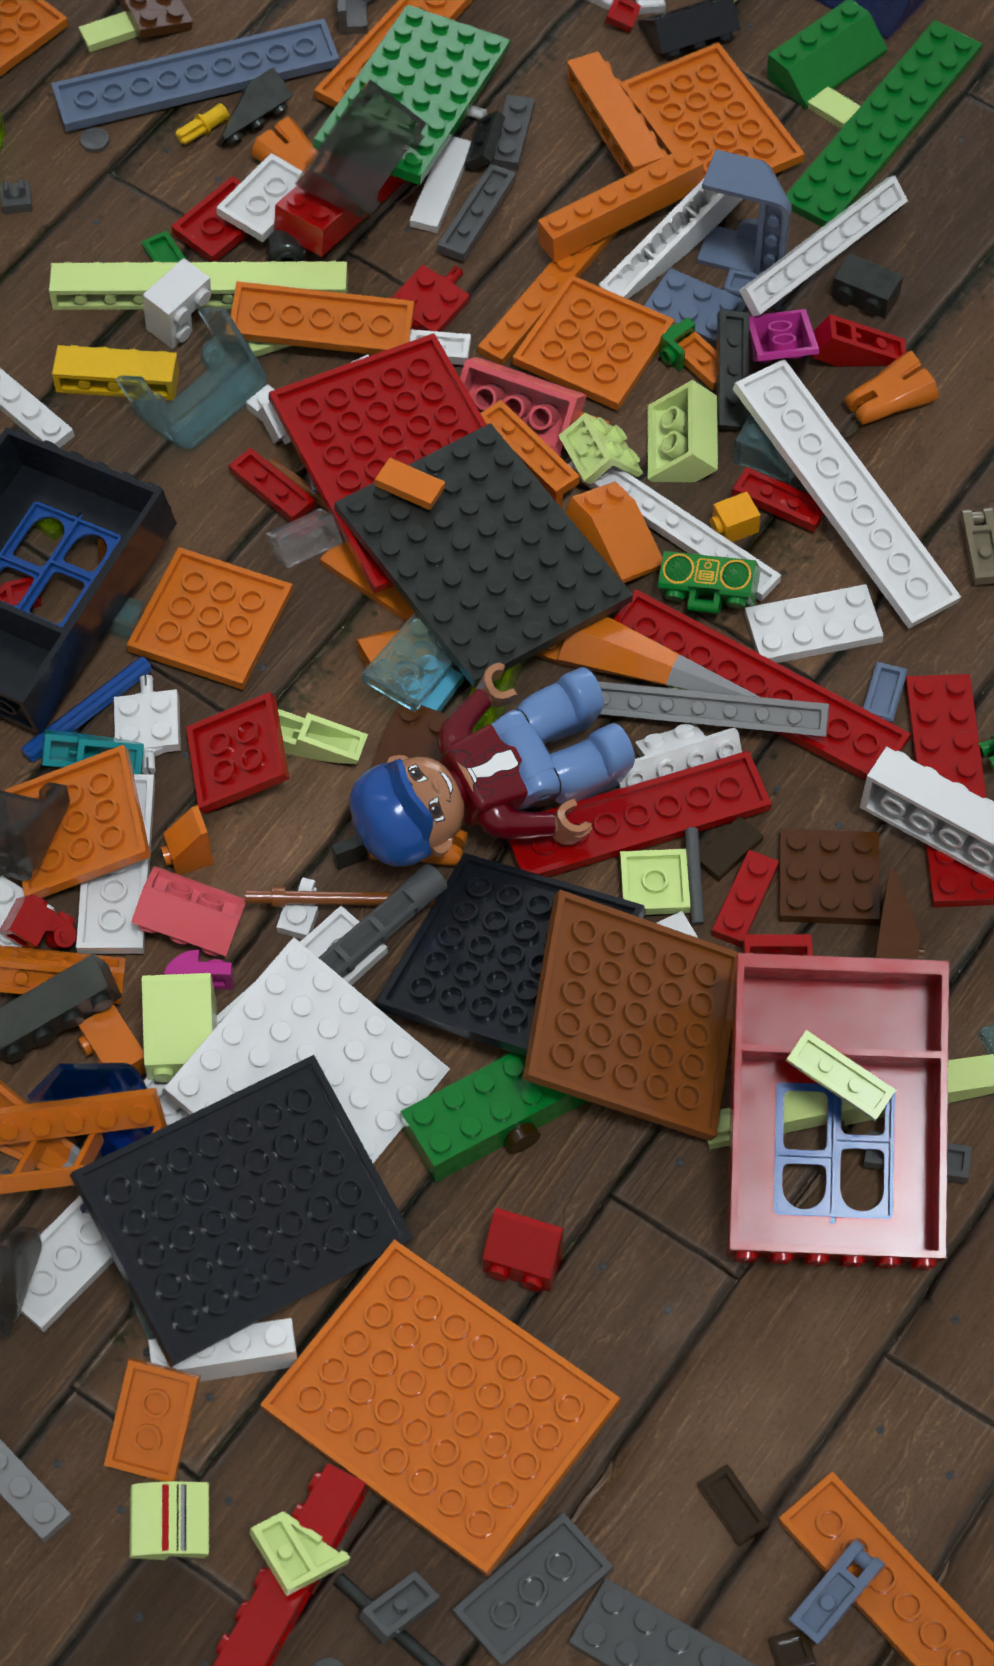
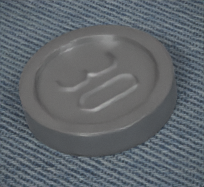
(94, 140)

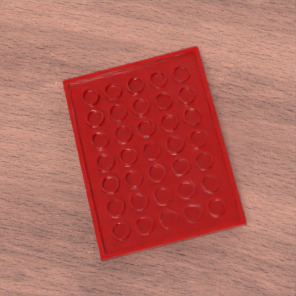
(372, 410)

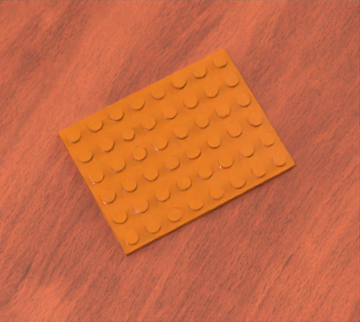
(441, 1406)

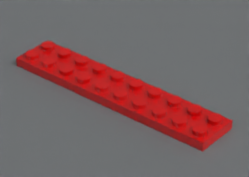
(853, 734)

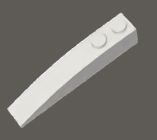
(670, 240)

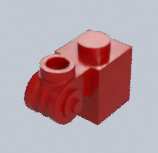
(32, 918)

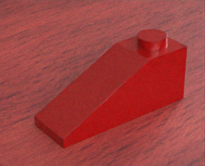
(854, 344)

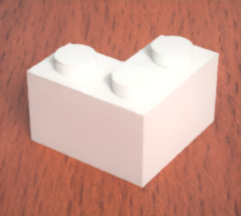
(173, 300)

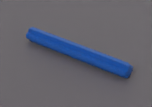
(91, 705)

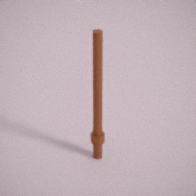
(279, 897)

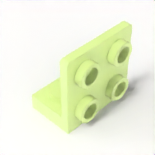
(597, 447)

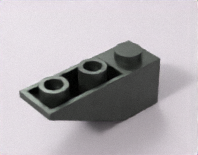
(258, 100)

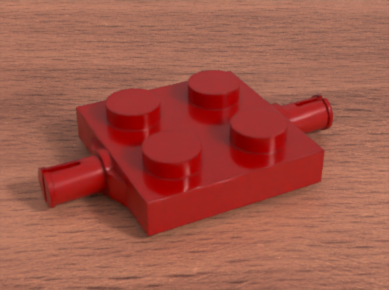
(434, 297)

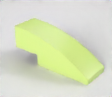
(320, 738)

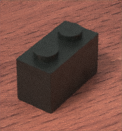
(867, 286)

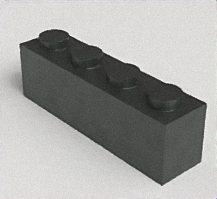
(55, 1006)

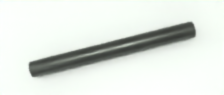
(404, 1638)

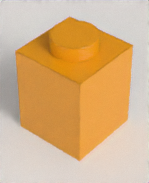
(735, 517)

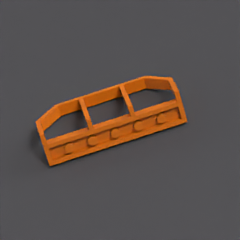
(71, 1118)

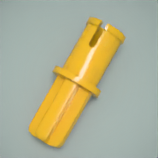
(202, 124)

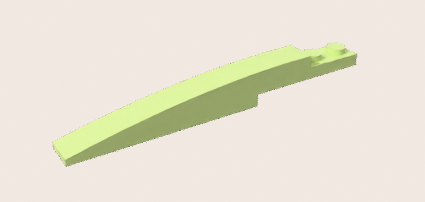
(803, 1110)

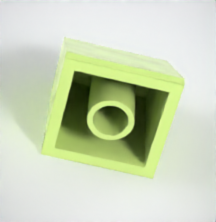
(176, 1020)

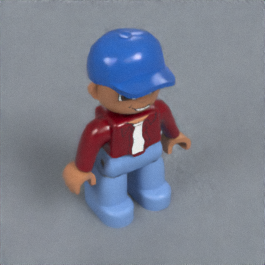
(490, 774)

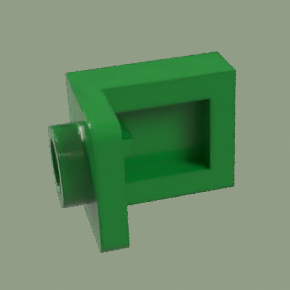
(669, 349)

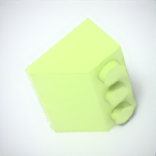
(683, 435)

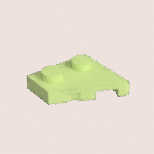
(294, 1552)

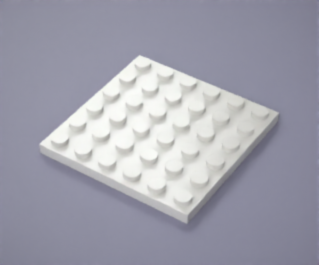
(306, 1011)

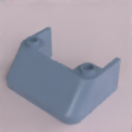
(756, 242)

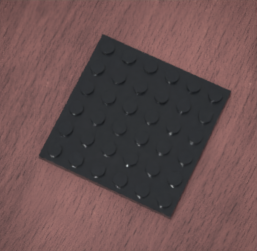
(483, 953)

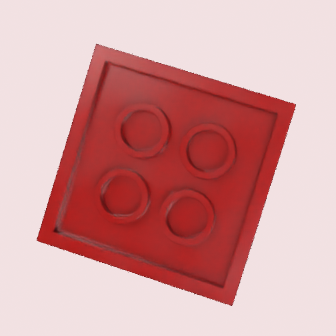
(237, 753)

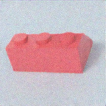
(188, 911)

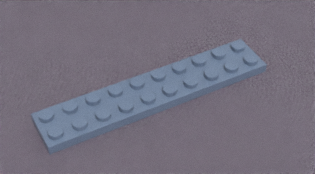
(193, 74)

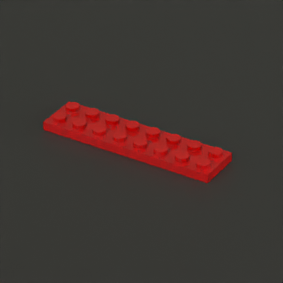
(947, 741)
(650, 814)

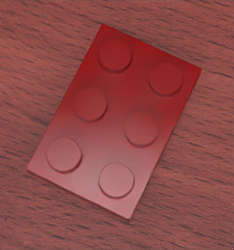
(207, 231)

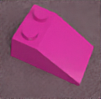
(781, 336)

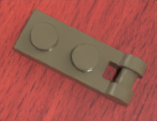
(979, 543)

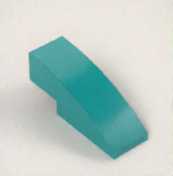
(67, 748)

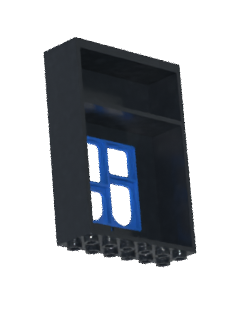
(89, 499)

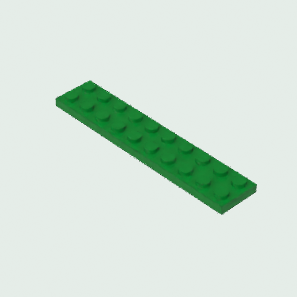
(883, 123)

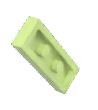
(840, 1075)

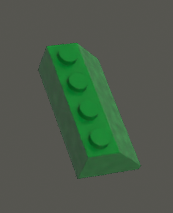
(826, 53)

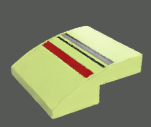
(169, 1520)

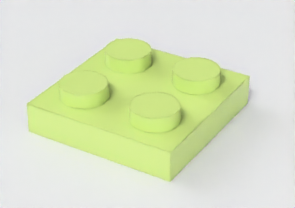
(656, 880)

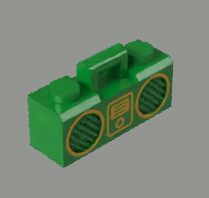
(708, 576)

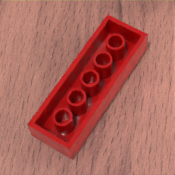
(319, 223)

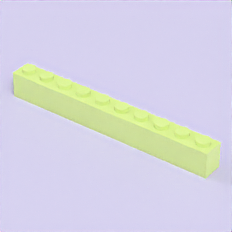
(123, 284)

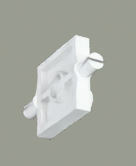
(150, 720)

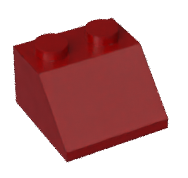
(523, 1250)

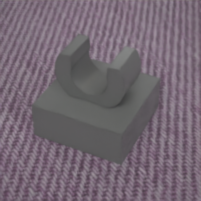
(16, 197)

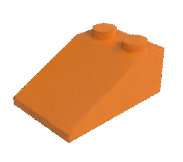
(616, 530)

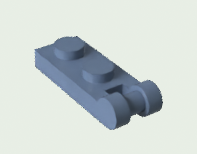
(836, 1593)

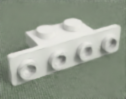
(679, 750)

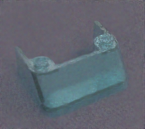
(213, 397)

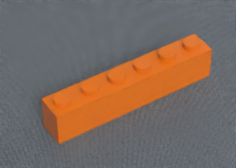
(613, 113)
(619, 204)

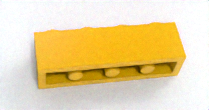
(96, 369)

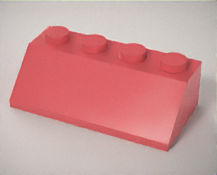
(539, 403)

